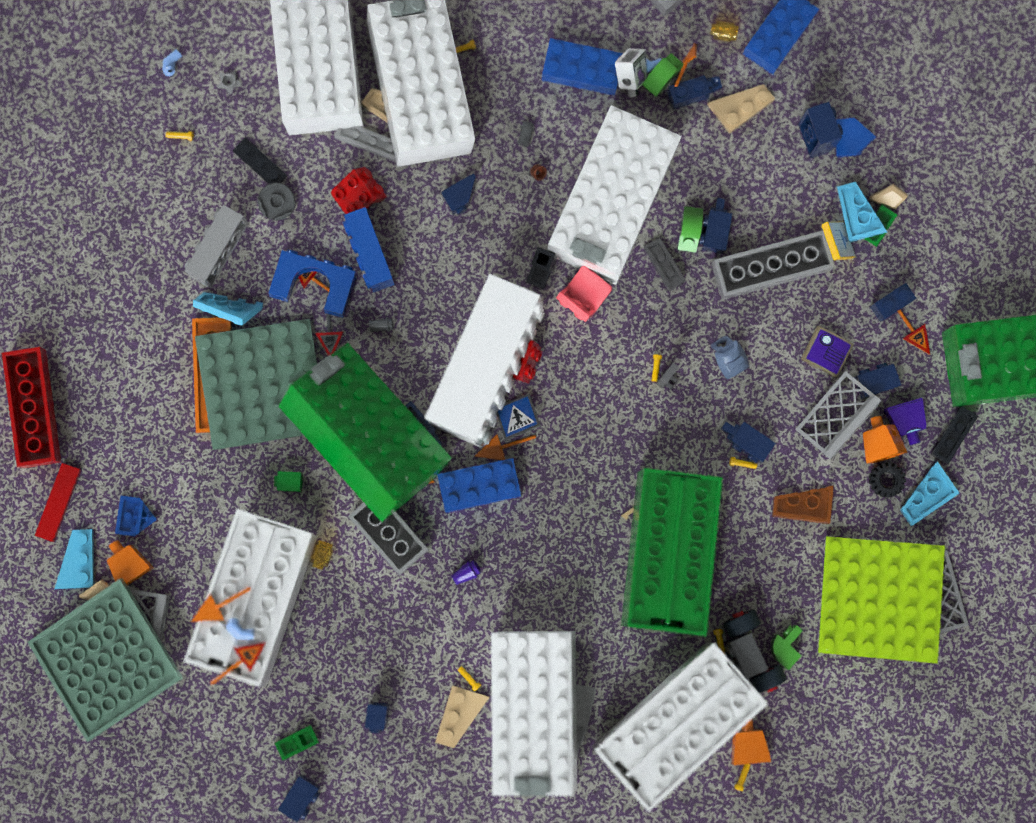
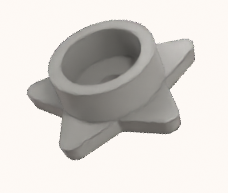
(233, 81)

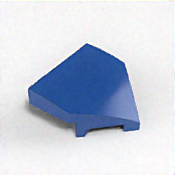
(854, 138)
(132, 516)

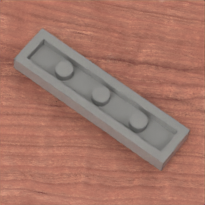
(367, 141)

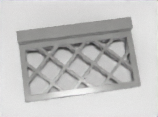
(847, 429)
(958, 603)
(160, 609)

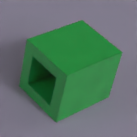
(288, 481)

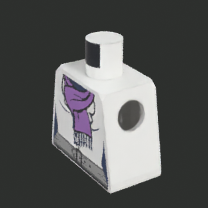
(631, 70)

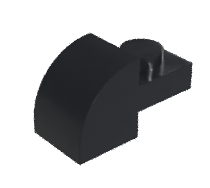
(542, 265)

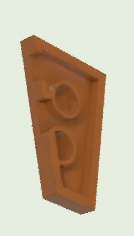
(805, 506)

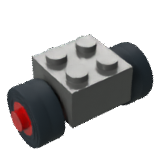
(747, 654)

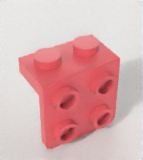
(584, 293)

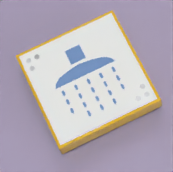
(838, 240)

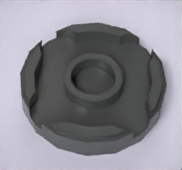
(276, 201)

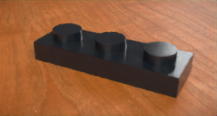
(259, 162)
(954, 435)

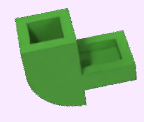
(662, 74)
(690, 229)
(781, 648)

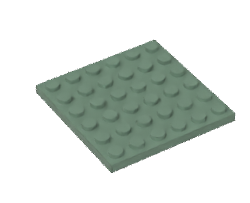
(248, 377)
(105, 660)

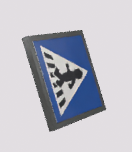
(518, 417)

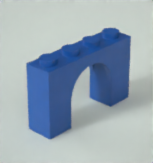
(293, 265)

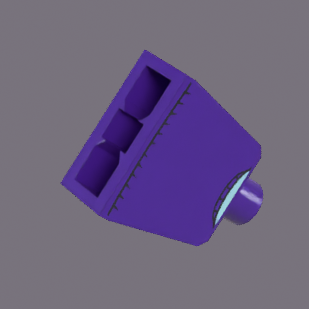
(908, 419)

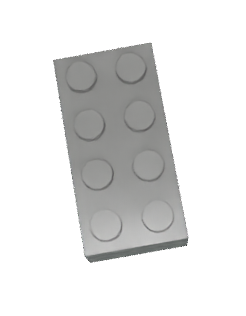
(216, 246)
(391, 538)

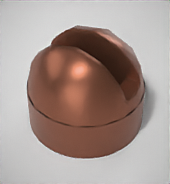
(542, 172)

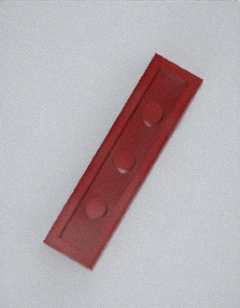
(57, 502)

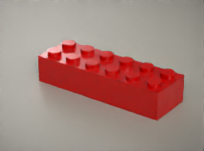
(31, 407)

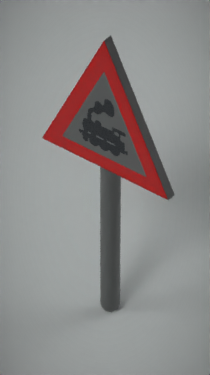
(329, 339)

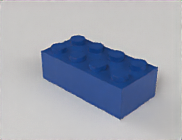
(780, 33)
(581, 66)
(367, 246)
(479, 485)

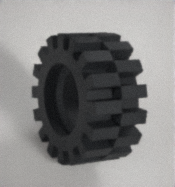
(898, 479)

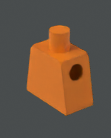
(882, 442)
(127, 563)
(749, 746)

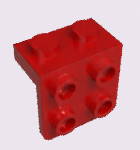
(357, 191)
(529, 362)

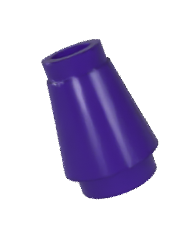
(467, 572)

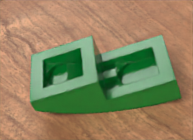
(886, 217)
(296, 742)

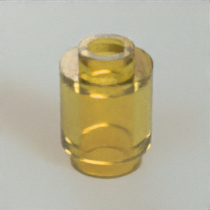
(724, 31)
(321, 555)

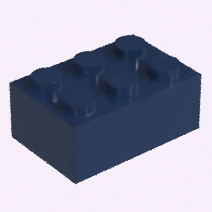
(820, 129)

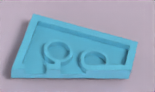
(858, 213)
(234, 311)
(929, 495)
(78, 562)

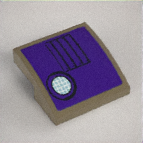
(827, 351)

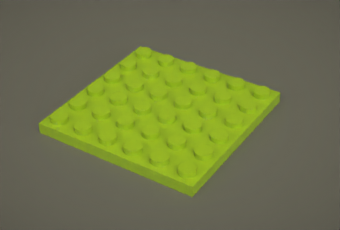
(881, 599)

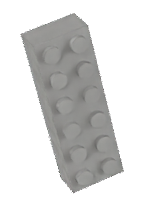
(772, 265)

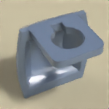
(730, 358)

